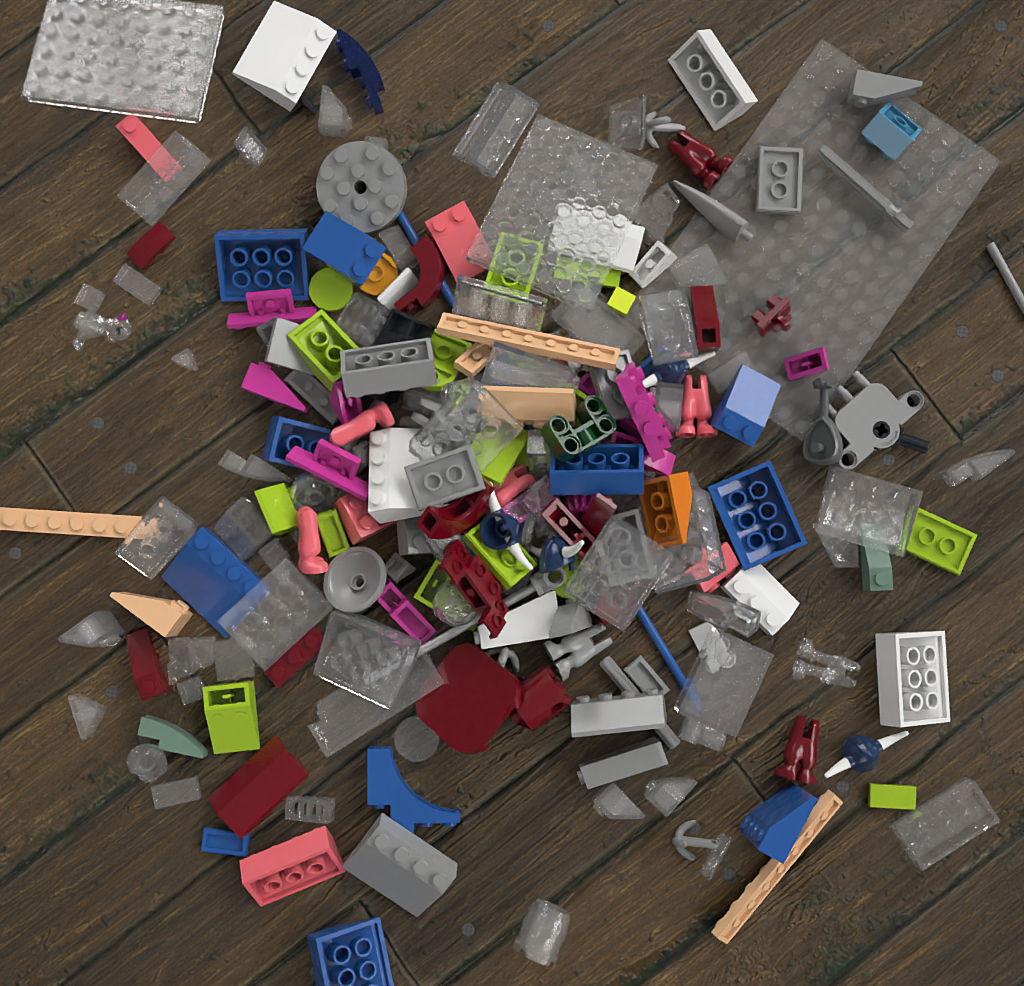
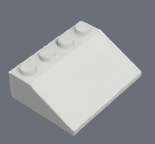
(284, 54)
(389, 488)
(912, 678)

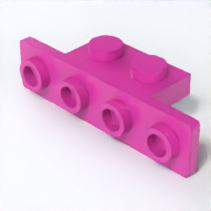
(269, 304)
(332, 466)

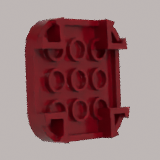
(472, 700)

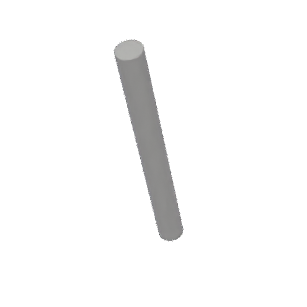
(1006, 274)

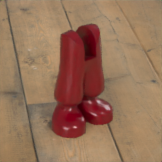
(698, 156)
(800, 749)

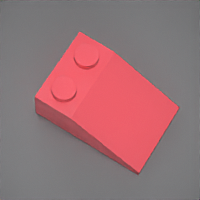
(453, 235)

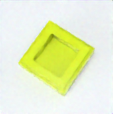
(621, 301)

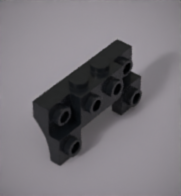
(400, 328)

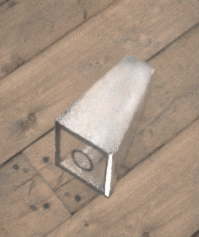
(522, 369)

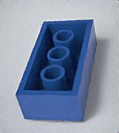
(601, 469)

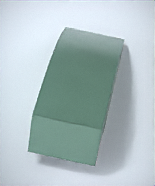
(171, 737)

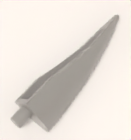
(716, 213)

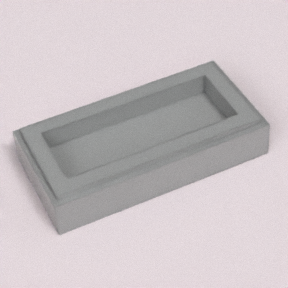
(644, 675)

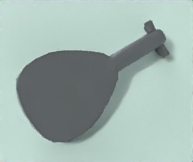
(823, 441)

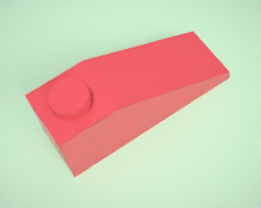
(139, 136)

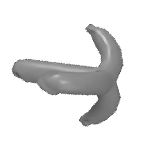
(659, 124)
(504, 653)
(682, 842)

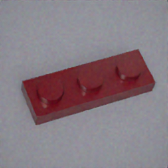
(295, 657)

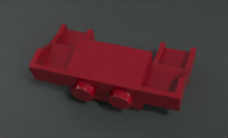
(475, 585)

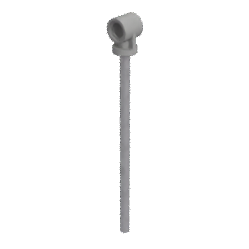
(539, 583)

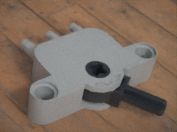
(874, 408)

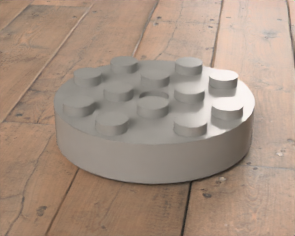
(355, 164)

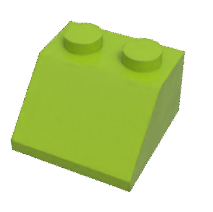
(278, 508)

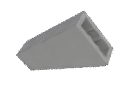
(622, 763)

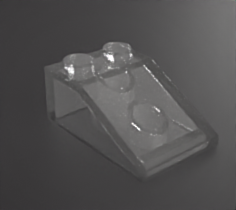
(668, 325)
(157, 537)

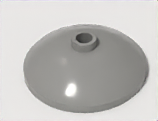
(348, 572)

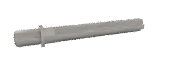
(865, 189)

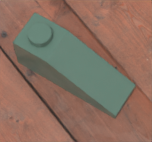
(876, 569)

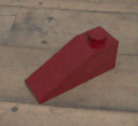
(567, 526)
(146, 665)

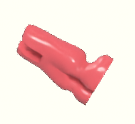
(696, 406)
(362, 425)
(514, 484)
(309, 542)

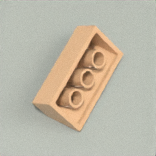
(536, 404)

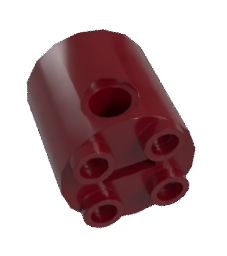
(541, 699)

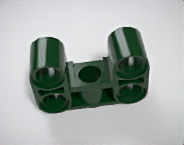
(583, 437)

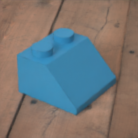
(891, 131)

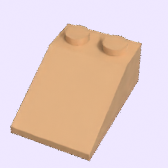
(161, 614)

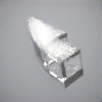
(974, 467)
(253, 468)
(724, 612)

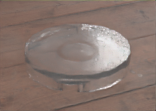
(415, 740)

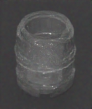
(543, 932)

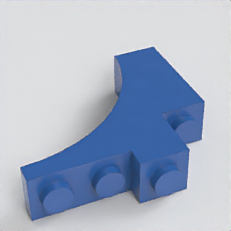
(388, 787)

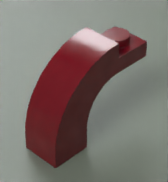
(430, 280)
(457, 516)

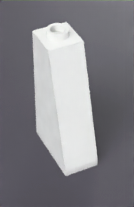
(524, 623)

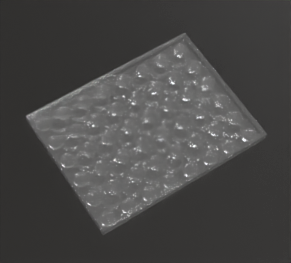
(126, 56)
(562, 213)

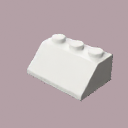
(763, 592)

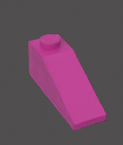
(266, 384)

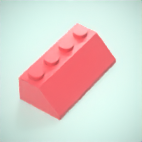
(291, 866)

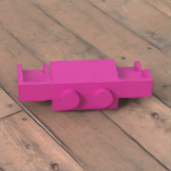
(643, 413)

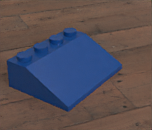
(262, 262)
(757, 515)
(210, 576)
(778, 821)
(351, 955)

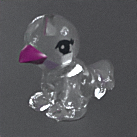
(94, 325)

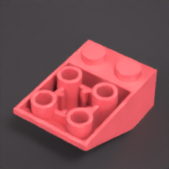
(356, 519)

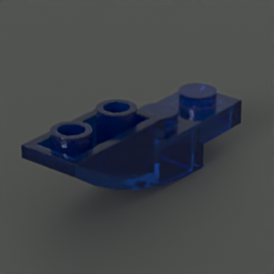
(361, 66)

